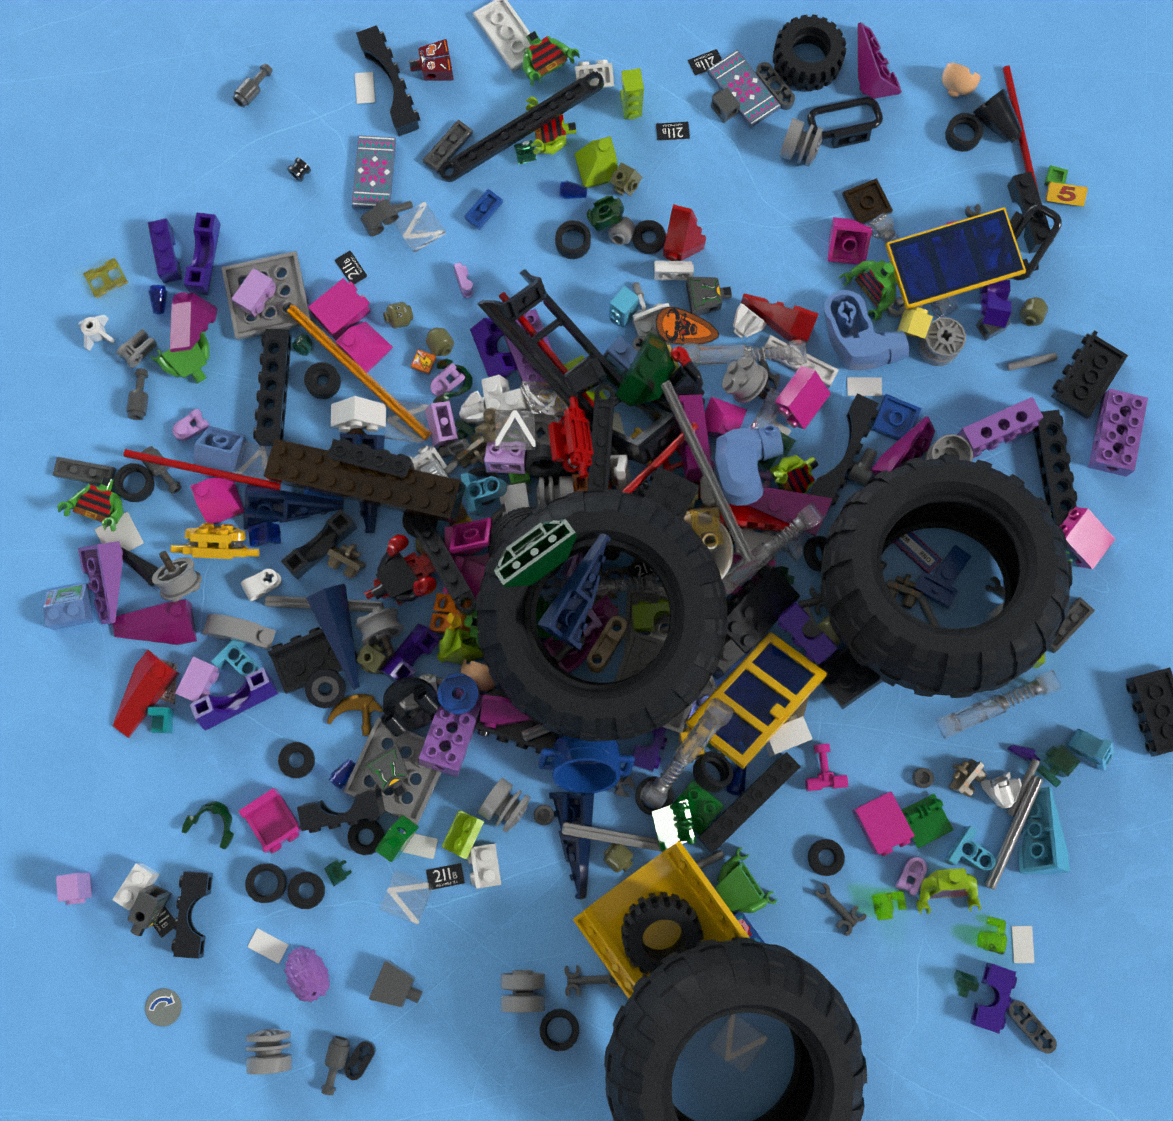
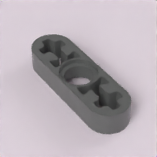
(774, 77)
(1040, 1027)

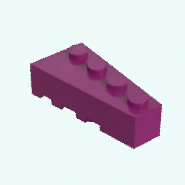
(694, 410)
(786, 504)

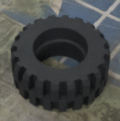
(815, 32)
(652, 910)

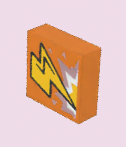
(423, 361)

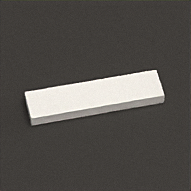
(824, 370)

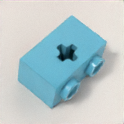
(623, 307)

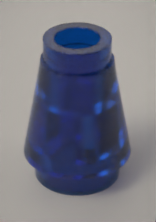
(571, 190)
(158, 298)
(341, 775)
(737, 784)

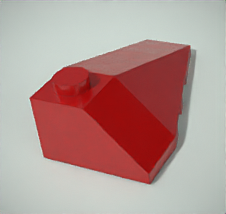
(683, 235)
(788, 322)
(754, 519)
(146, 686)

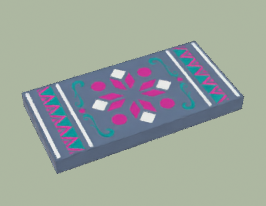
(746, 86)
(373, 171)

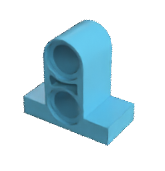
(486, 493)
(239, 663)
(1092, 748)
(975, 853)

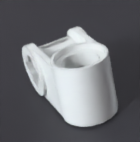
(258, 585)

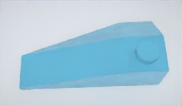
(1043, 841)

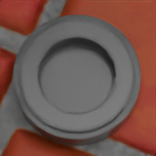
(922, 778)
(543, 815)

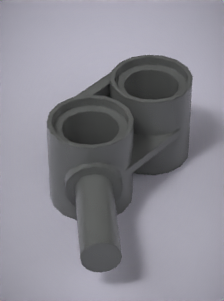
(382, 212)

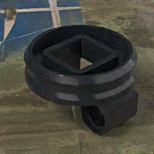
(396, 717)

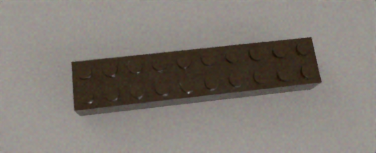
(313, 470)

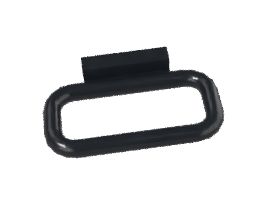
(851, 134)
(1019, 222)

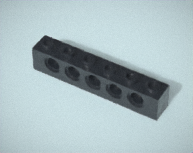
(273, 339)
(1046, 459)
(748, 802)

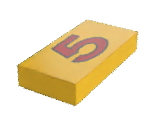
(1066, 194)

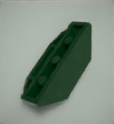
(647, 373)
(536, 553)

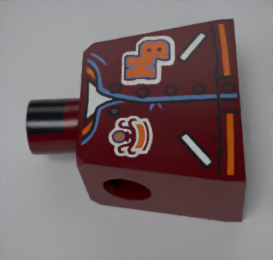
(434, 62)

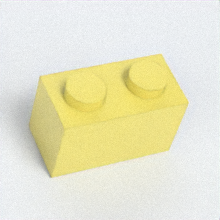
(915, 322)

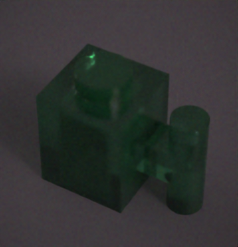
(1060, 762)

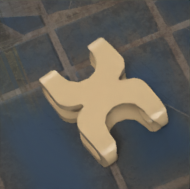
(606, 644)

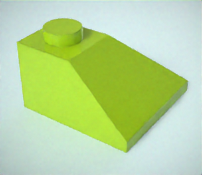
(596, 162)

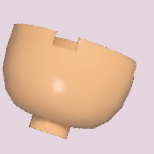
(959, 80)
(479, 673)

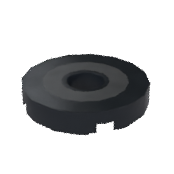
(322, 699)

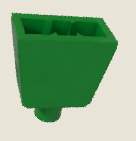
(395, 842)

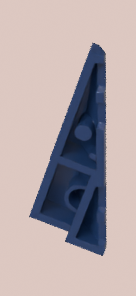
(376, 442)
(283, 506)
(569, 609)
(333, 615)
(575, 809)

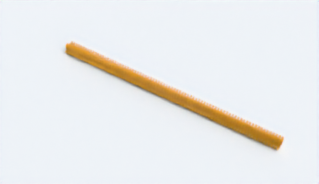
(356, 370)

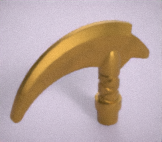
(357, 702)

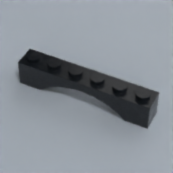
(374, 49)
(858, 417)

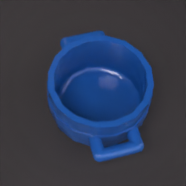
(585, 765)

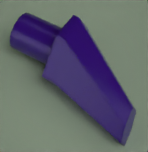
(1023, 752)

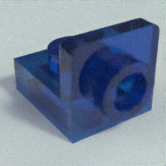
(264, 534)

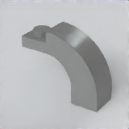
(239, 630)

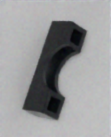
(1025, 194)
(308, 555)
(318, 815)
(188, 941)

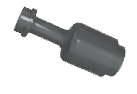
(250, 87)
(137, 398)
(161, 470)
(335, 1060)

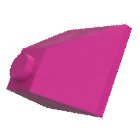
(848, 241)
(364, 345)
(722, 417)
(217, 499)
(470, 536)

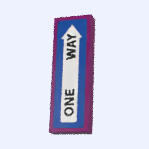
(918, 552)

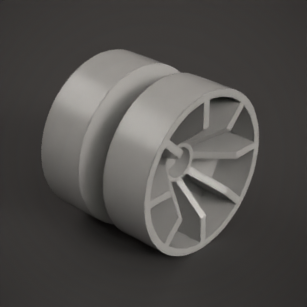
(522, 984)

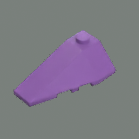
(104, 570)

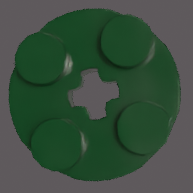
(605, 212)

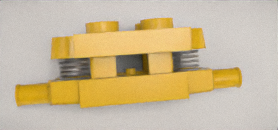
(215, 542)

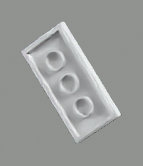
(504, 31)

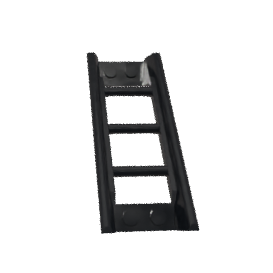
(640, 449)

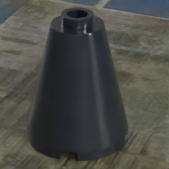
(1000, 116)

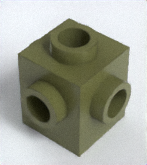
(625, 180)
(372, 658)

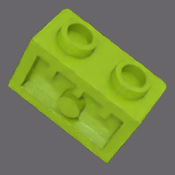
(462, 834)

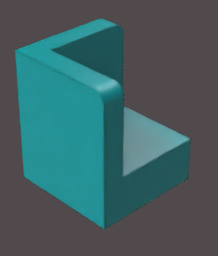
(161, 719)

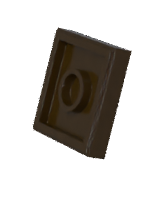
(867, 201)

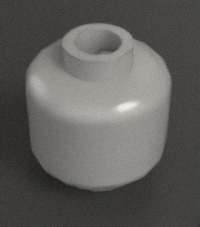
(622, 232)

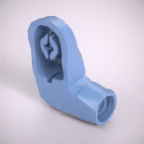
(854, 335)
(738, 461)

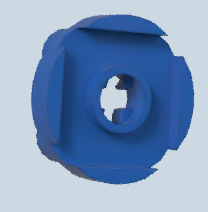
(448, 687)

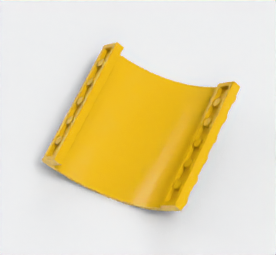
(669, 872)

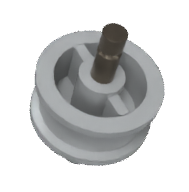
(745, 380)
(176, 577)
(380, 627)

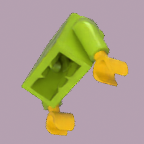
(457, 644)

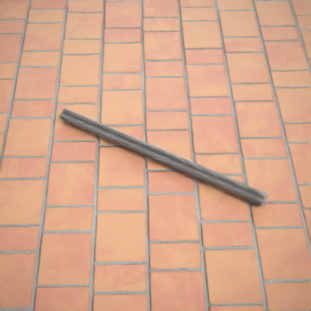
(707, 472)

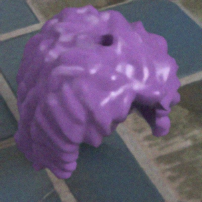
(306, 974)

